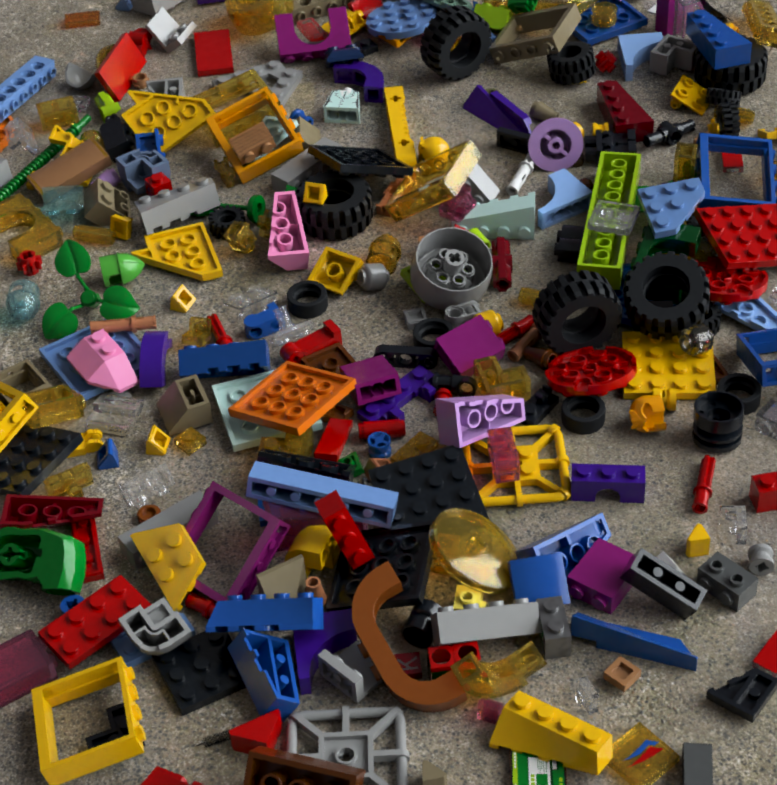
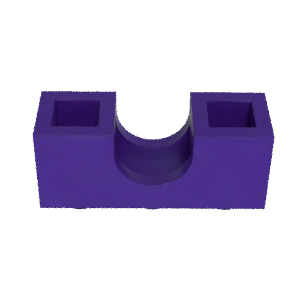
(591, 478)

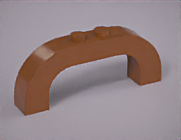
(418, 695)

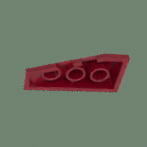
(48, 511)

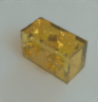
(57, 112)

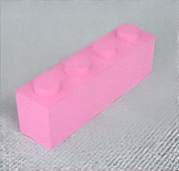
(287, 236)

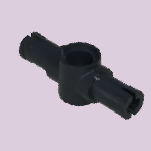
(669, 133)

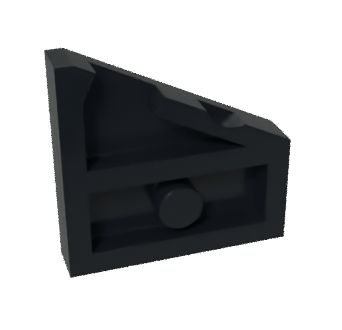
(745, 694)

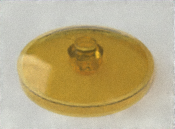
(472, 550)

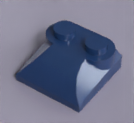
(342, 56)

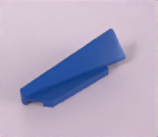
(633, 642)

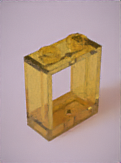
(55, 406)

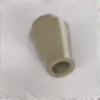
(541, 111)

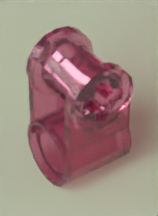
(459, 206)

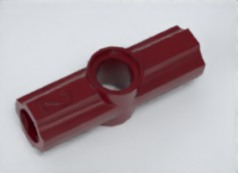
(501, 264)

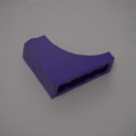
(337, 635)

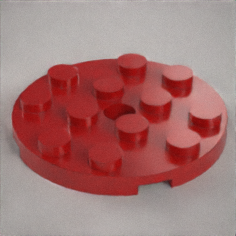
(737, 284)
(591, 371)

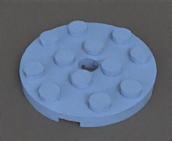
(400, 19)

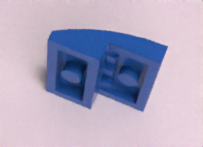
(539, 577)

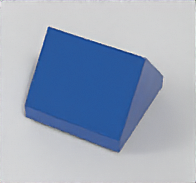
(107, 455)

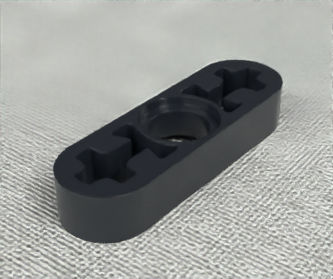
(413, 351)

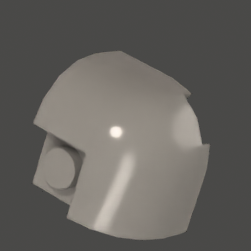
(155, 628)

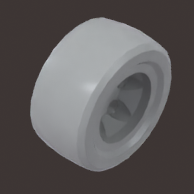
(453, 251)

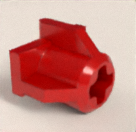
(142, 39)

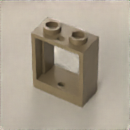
(19, 374)

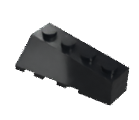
(308, 464)

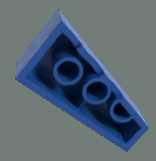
(717, 41)

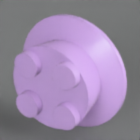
(555, 144)

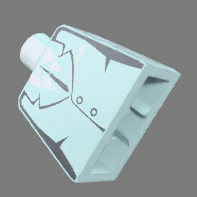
(342, 107)

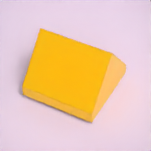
(315, 193)
(181, 299)
(157, 442)
(698, 542)

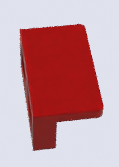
(365, 6)

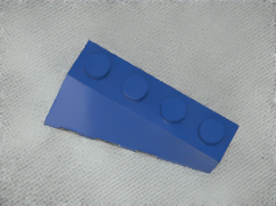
(267, 614)

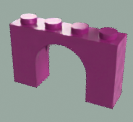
(293, 49)

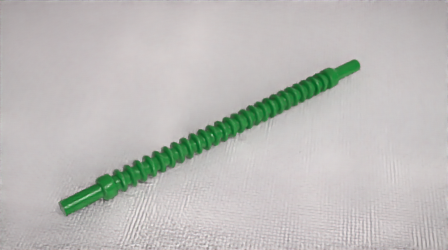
(40, 160)

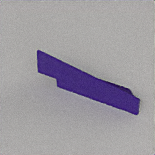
(497, 110)

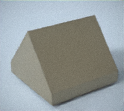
(433, 775)

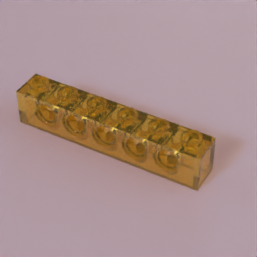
(761, 21)

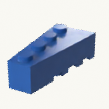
(224, 359)

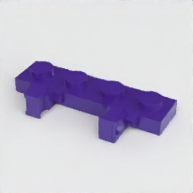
(415, 383)

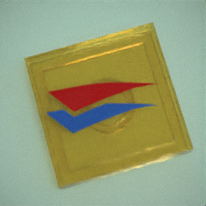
(641, 756)

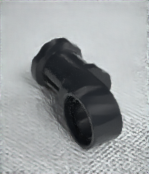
(454, 383)

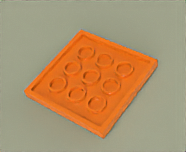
(292, 398)

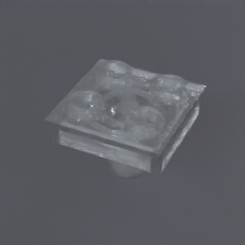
(287, 328)

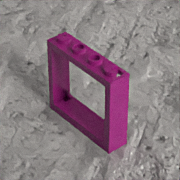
(261, 553)

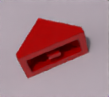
(257, 732)

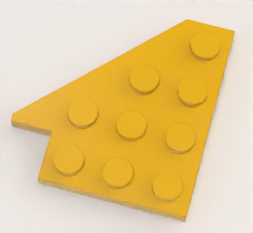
(182, 251)

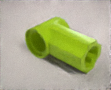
(106, 105)

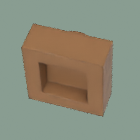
(622, 674)

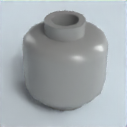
(373, 276)

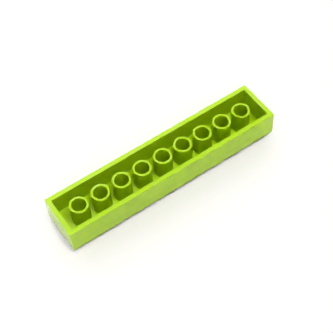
(616, 182)

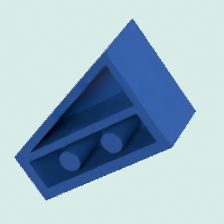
(266, 671)

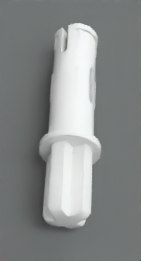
(525, 169)

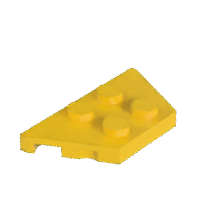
(171, 560)

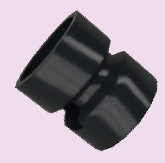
(418, 626)

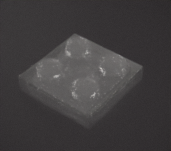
(613, 217)

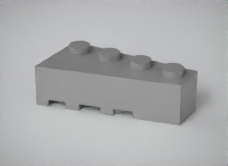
(176, 204)

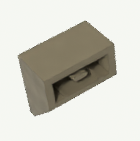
(103, 201)
(184, 405)

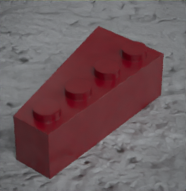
(622, 110)

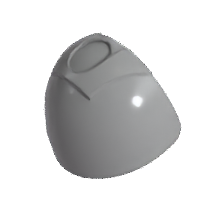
(78, 77)

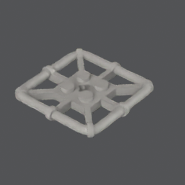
(355, 743)

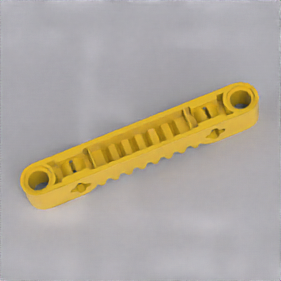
(402, 143)

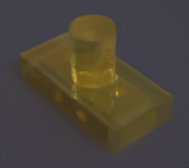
(69, 481)

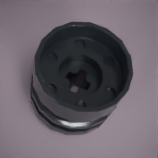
(718, 421)

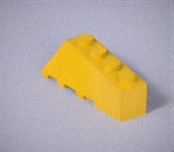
(551, 734)

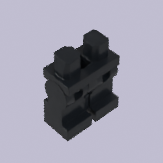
(609, 142)

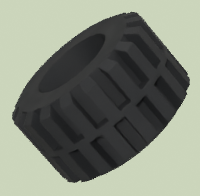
(572, 64)

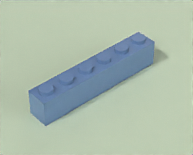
(302, 489)

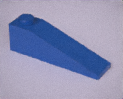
(571, 541)

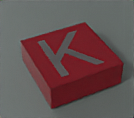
(410, 664)

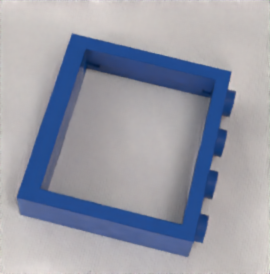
(736, 145)
(754, 344)

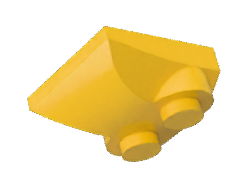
(336, 270)

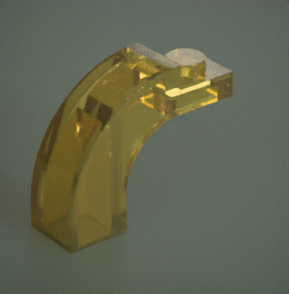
(498, 677)

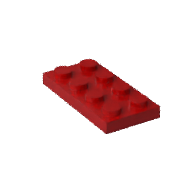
(91, 622)

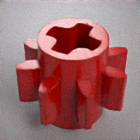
(605, 61)
(29, 263)

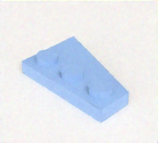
(752, 313)

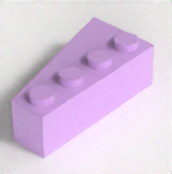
(468, 418)

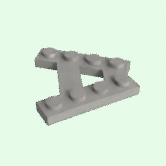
(286, 78)

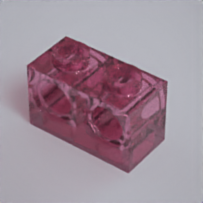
(503, 455)

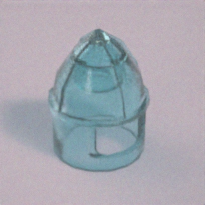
(23, 303)

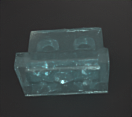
(63, 198)

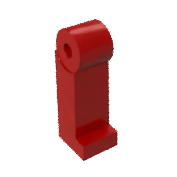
(318, 340)

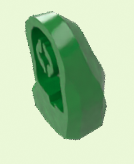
(43, 558)

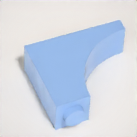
(635, 50)
(568, 199)

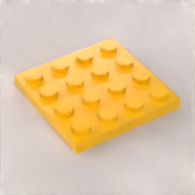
(667, 366)

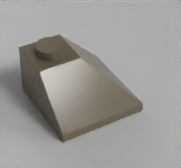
(283, 578)

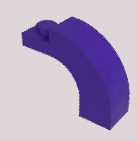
(364, 75)
(153, 359)

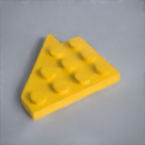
(171, 114)

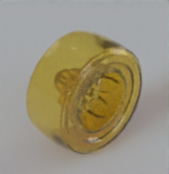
(256, 16)

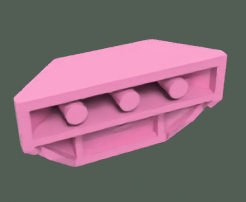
(102, 363)

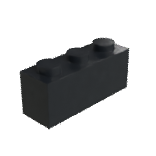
(663, 583)

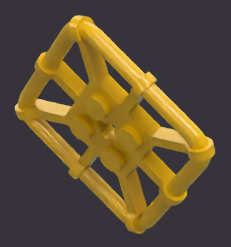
(529, 469)

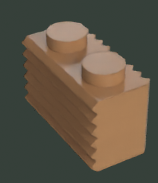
(252, 143)

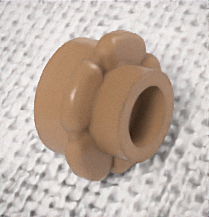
(139, 80)

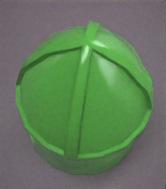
(120, 268)

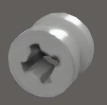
(761, 559)

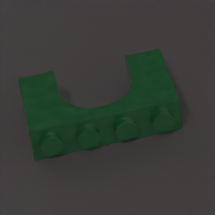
(684, 242)

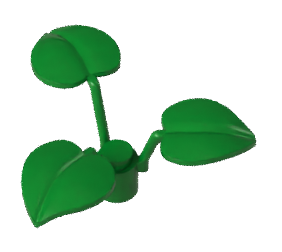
(116, 300)

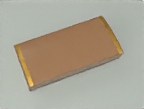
(72, 167)

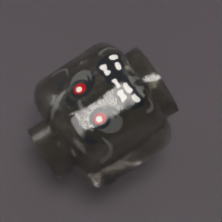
(696, 339)

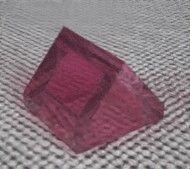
(489, 710)

